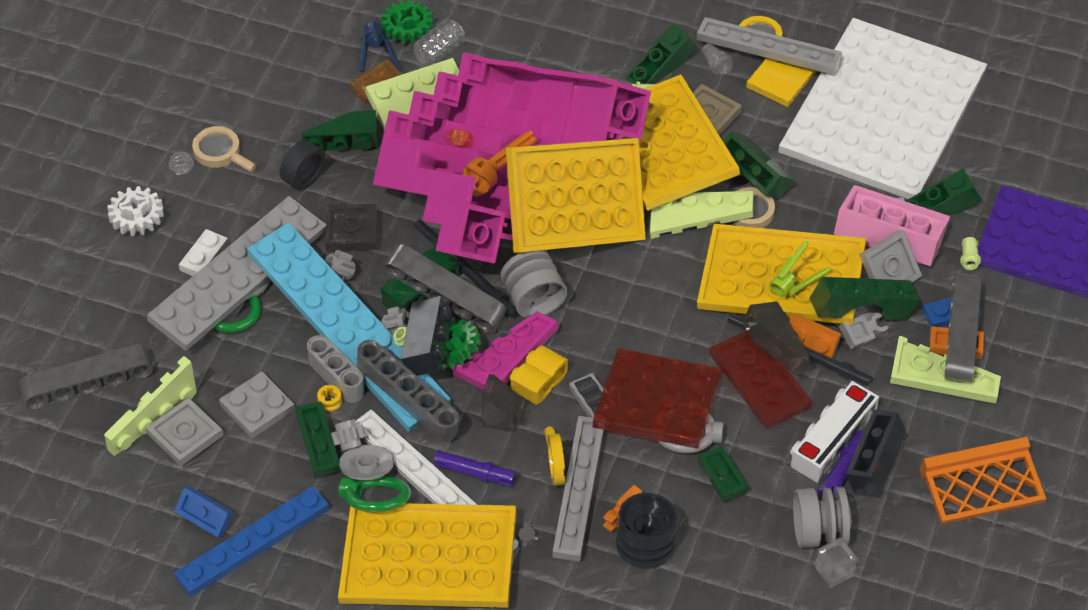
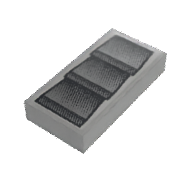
(587, 392)

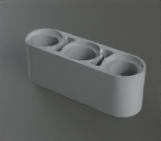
(335, 368)

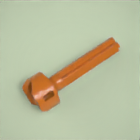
(486, 170)

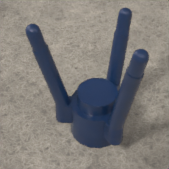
(374, 37)

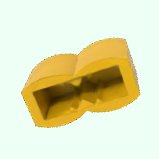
(538, 374)

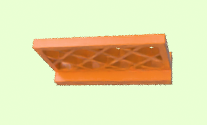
(977, 458)

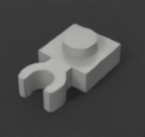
(862, 330)

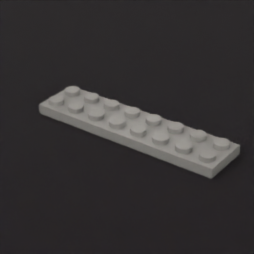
(227, 278)

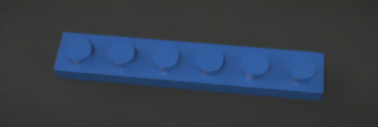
(251, 541)

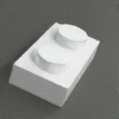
(203, 251)

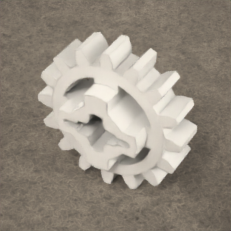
(135, 211)

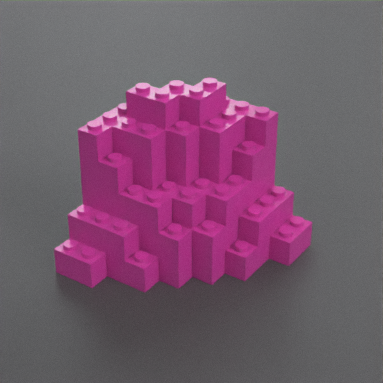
(496, 106)

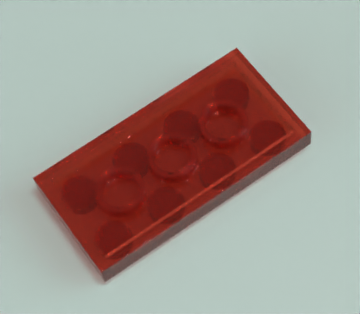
(760, 380)

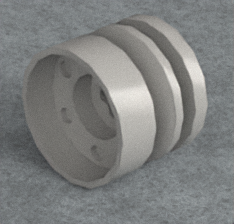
(533, 283)
(816, 517)

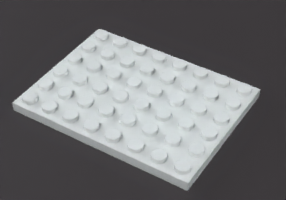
(884, 109)

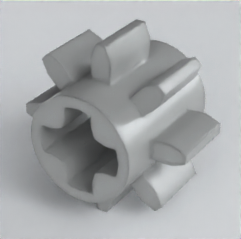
(341, 264)
(395, 319)
(348, 434)

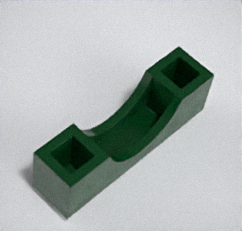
(839, 295)

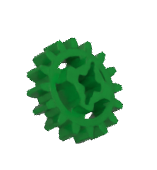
(409, 21)
(460, 344)

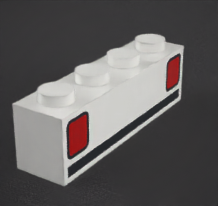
(833, 431)

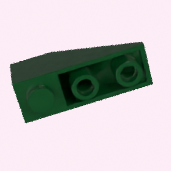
(663, 57)
(347, 132)
(949, 195)

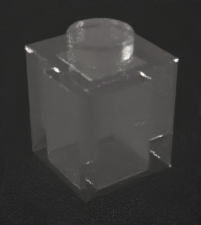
(836, 562)

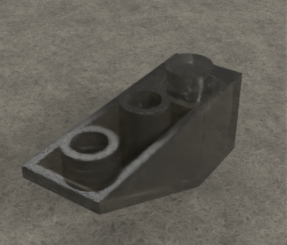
(774, 334)

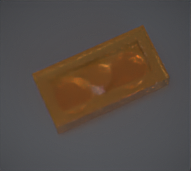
(379, 73)

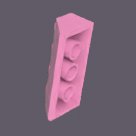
(878, 216)

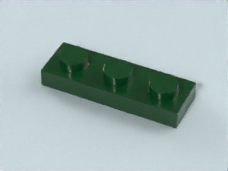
(317, 439)

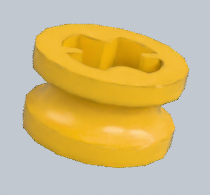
(330, 390)

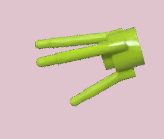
(785, 281)

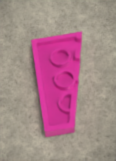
(507, 351)

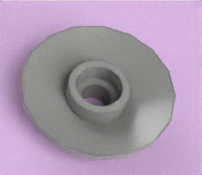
(366, 462)

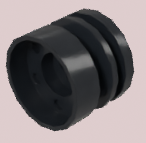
(646, 530)

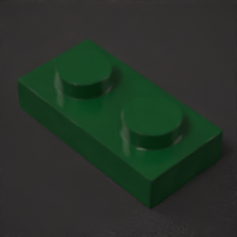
(722, 474)

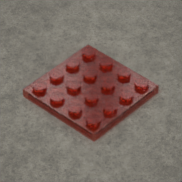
(657, 398)

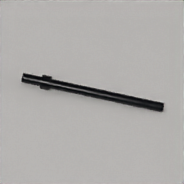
(470, 272)
(844, 369)

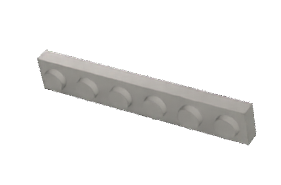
(769, 45)
(578, 491)

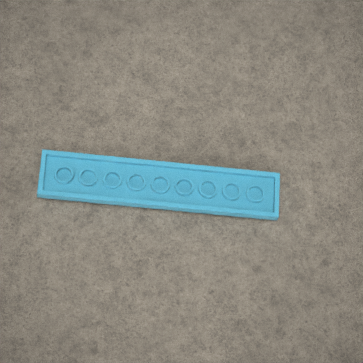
(329, 306)

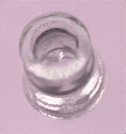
(718, 60)

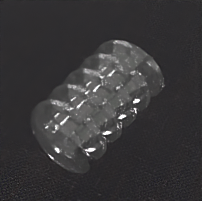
(439, 42)

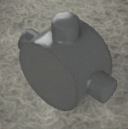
(526, 536)

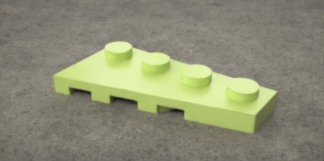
(397, 92)
(700, 210)
(926, 370)
(152, 406)

